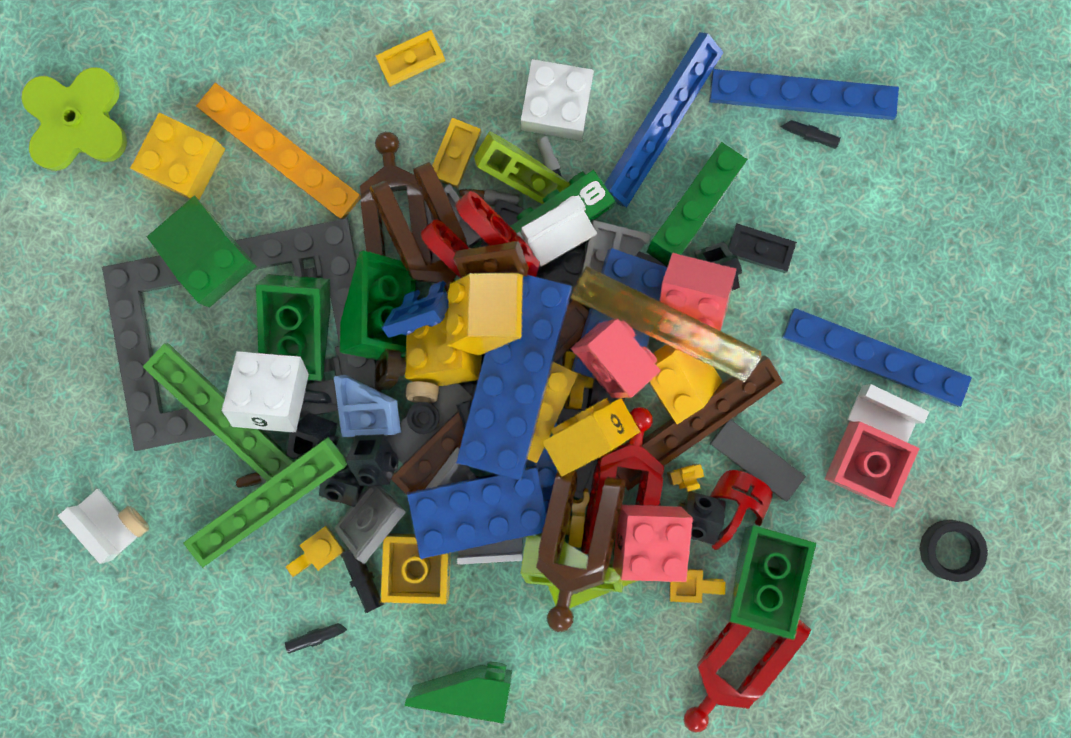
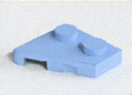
(364, 409)

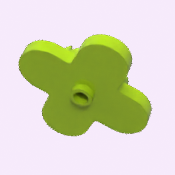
(74, 119)

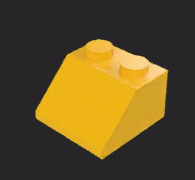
(484, 312)
(683, 382)

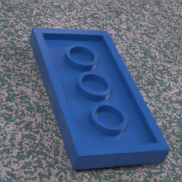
(635, 273)
(476, 512)

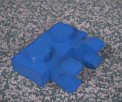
(418, 313)

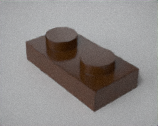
(492, 259)

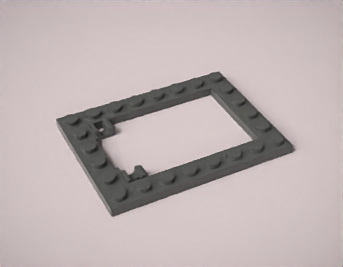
(334, 259)

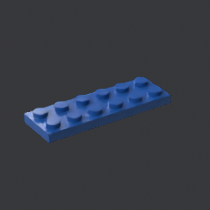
(514, 384)

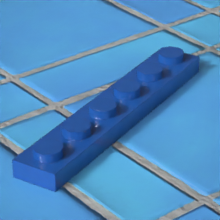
(804, 94)
(663, 119)
(876, 357)

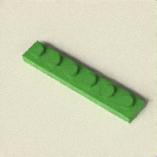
(206, 404)
(266, 502)

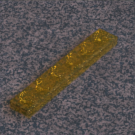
(666, 324)

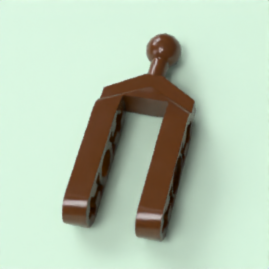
(398, 180)
(400, 233)
(571, 579)

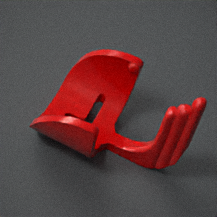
(741, 481)

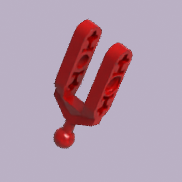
(484, 222)
(630, 456)
(755, 683)

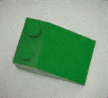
(200, 252)
(374, 292)
(294, 319)
(771, 581)
(469, 693)

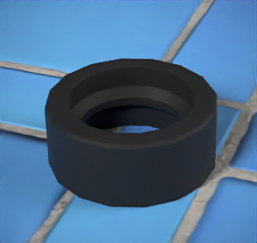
(977, 557)

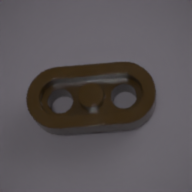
(388, 369)

